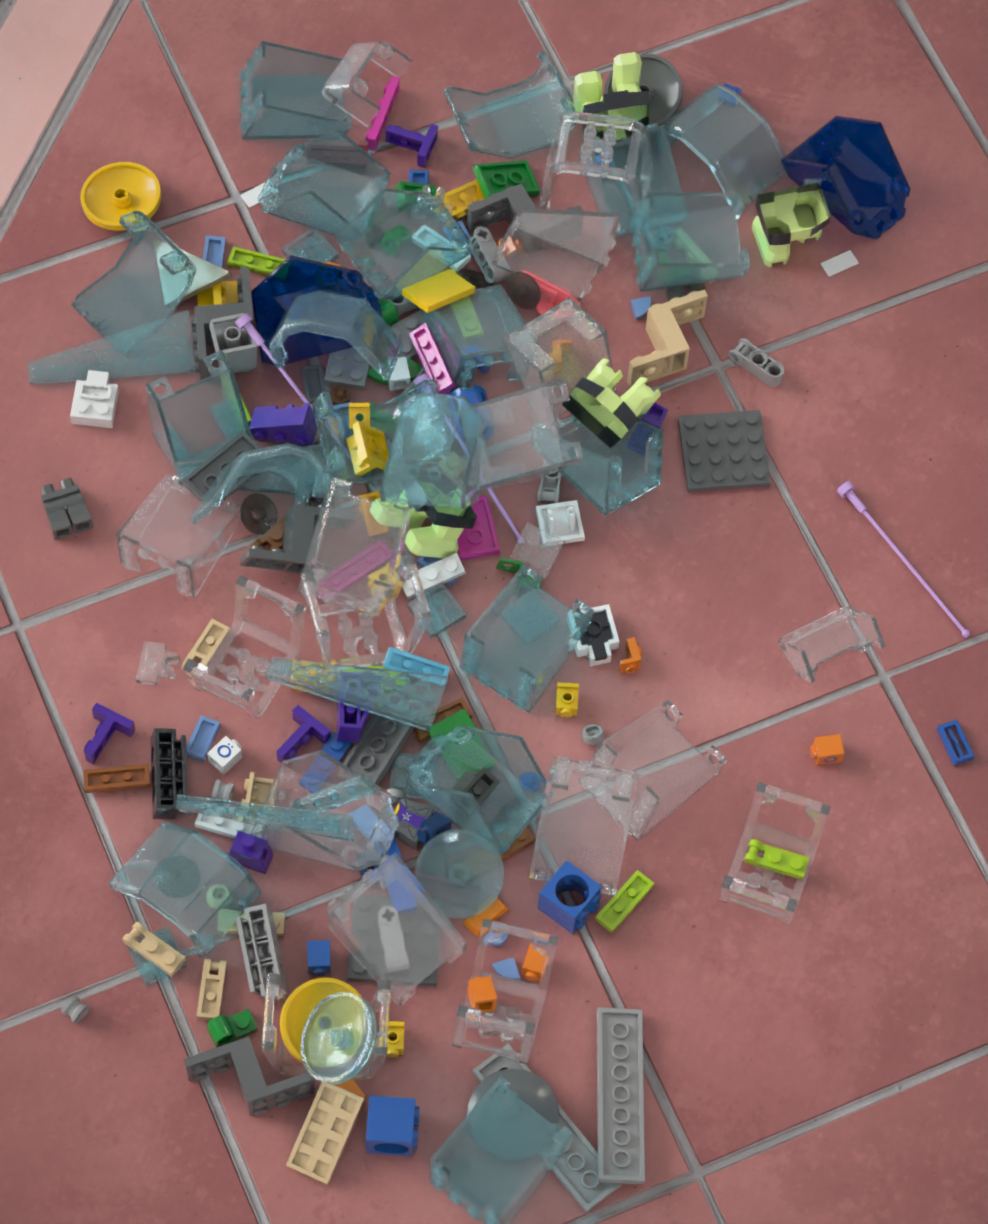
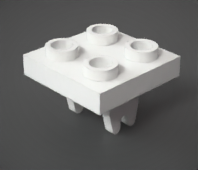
(561, 520)

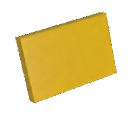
(438, 291)

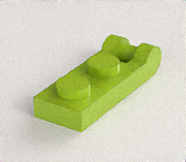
(776, 859)

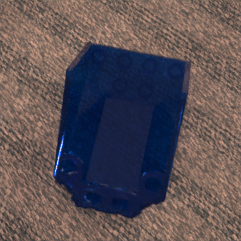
(855, 173)
(299, 277)

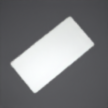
(251, 196)
(839, 263)

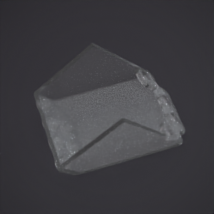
(372, 815)

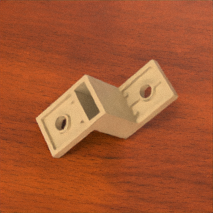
(667, 338)

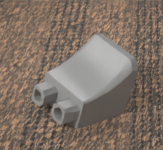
(234, 342)

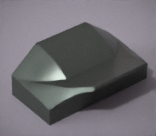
(478, 783)

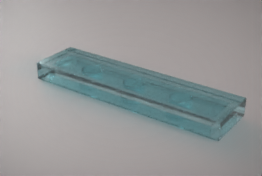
(337, 795)

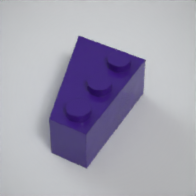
(284, 425)
(350, 722)

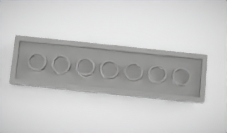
(620, 1096)
(579, 1162)

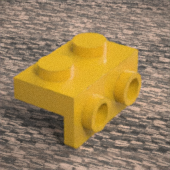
(463, 197)

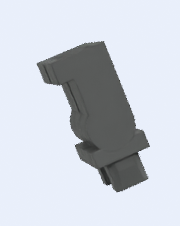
(64, 502)

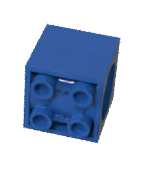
(570, 879)
(392, 1126)

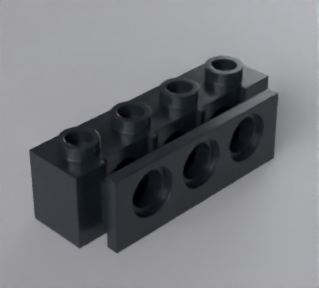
(163, 772)

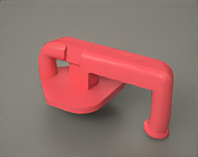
(551, 294)

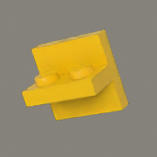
(221, 293)
(367, 448)

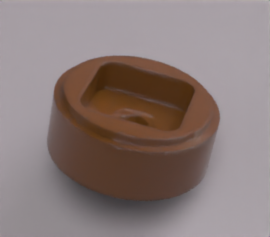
(340, 395)

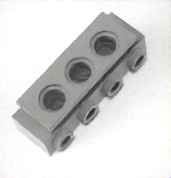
(265, 945)

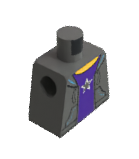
(410, 817)

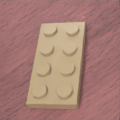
(325, 1132)

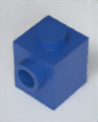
(318, 957)

